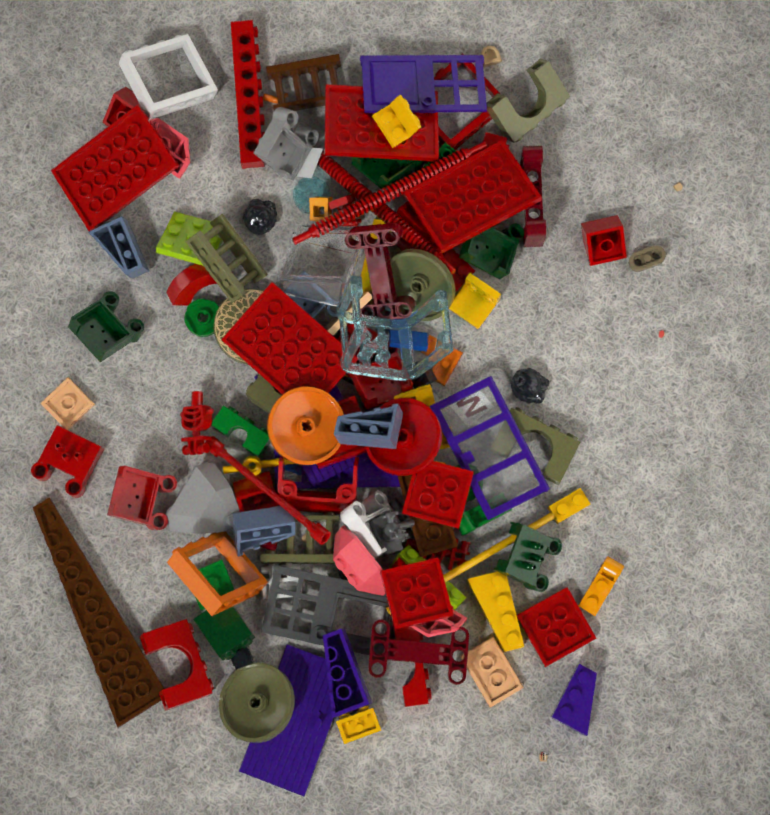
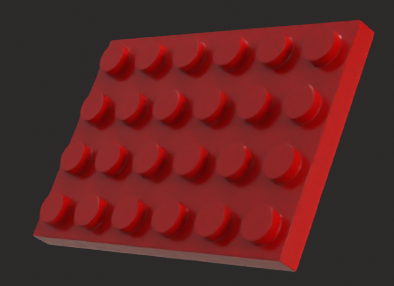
(356, 134)
(114, 168)
(472, 196)
(286, 344)

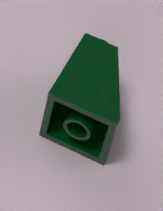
(225, 632)

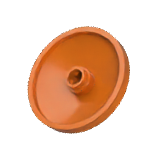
(320, 415)

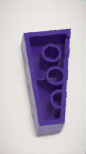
(344, 675)

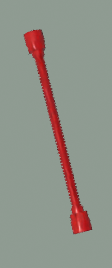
(316, 531)

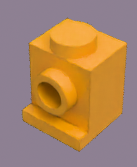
(315, 204)

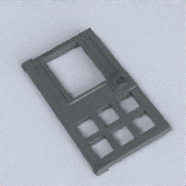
(326, 604)

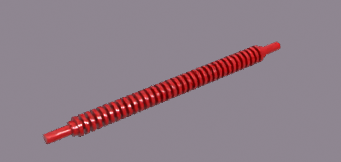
(386, 194)
(383, 212)

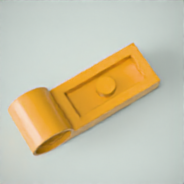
(601, 585)

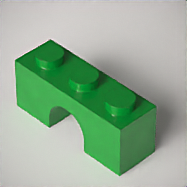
(228, 420)

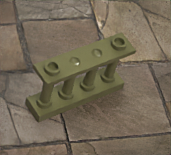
(217, 267)
(309, 555)

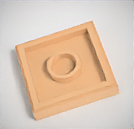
(67, 403)

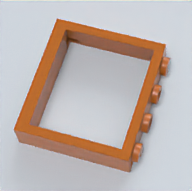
(201, 587)

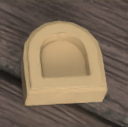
(491, 56)

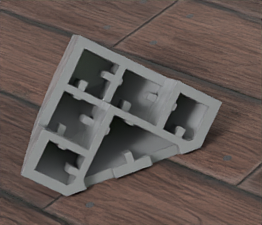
(203, 503)

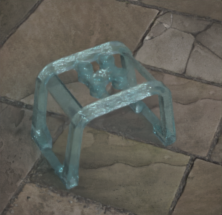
(361, 336)

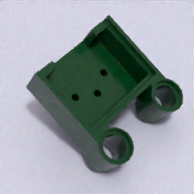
(386, 171)
(493, 250)
(102, 330)
(527, 557)

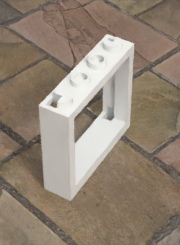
(175, 103)

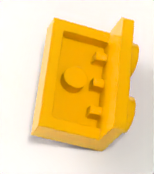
(358, 725)

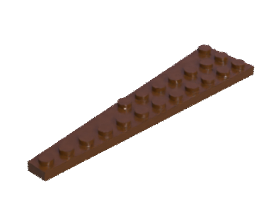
(117, 658)

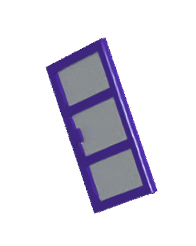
(490, 445)

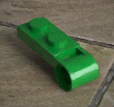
(474, 519)

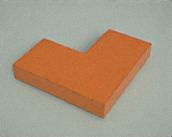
(446, 366)

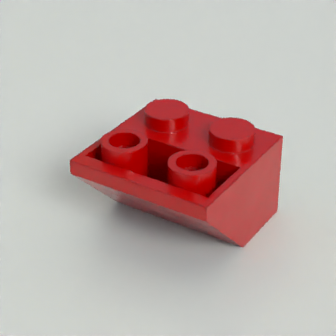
(251, 497)

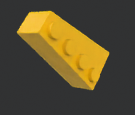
(496, 602)

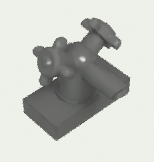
(389, 533)

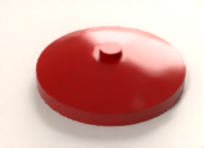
(417, 440)

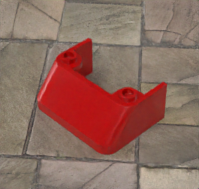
(317, 501)

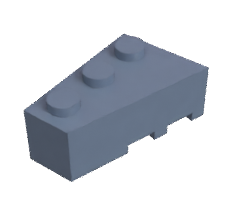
(121, 245)
(370, 429)
(260, 527)

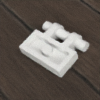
(289, 583)

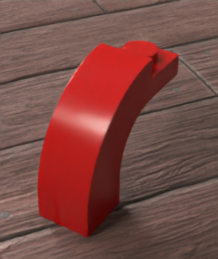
(188, 283)

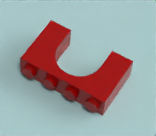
(179, 636)

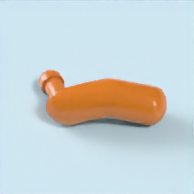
(271, 98)

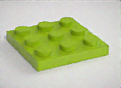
(178, 231)

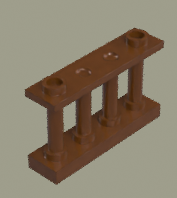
(294, 70)

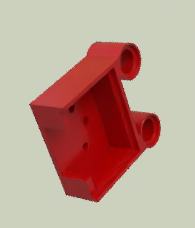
(379, 391)
(70, 455)
(136, 495)

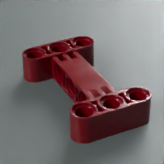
(534, 228)
(380, 270)
(419, 652)

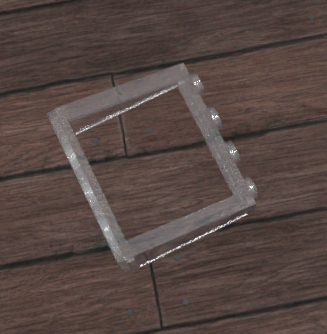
(319, 288)

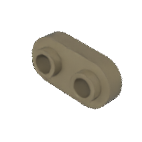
(646, 258)

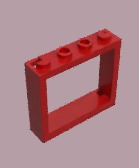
(478, 122)

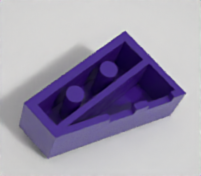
(576, 700)

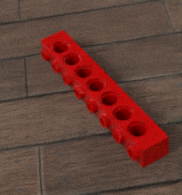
(239, 31)

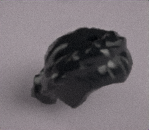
(261, 212)
(532, 386)

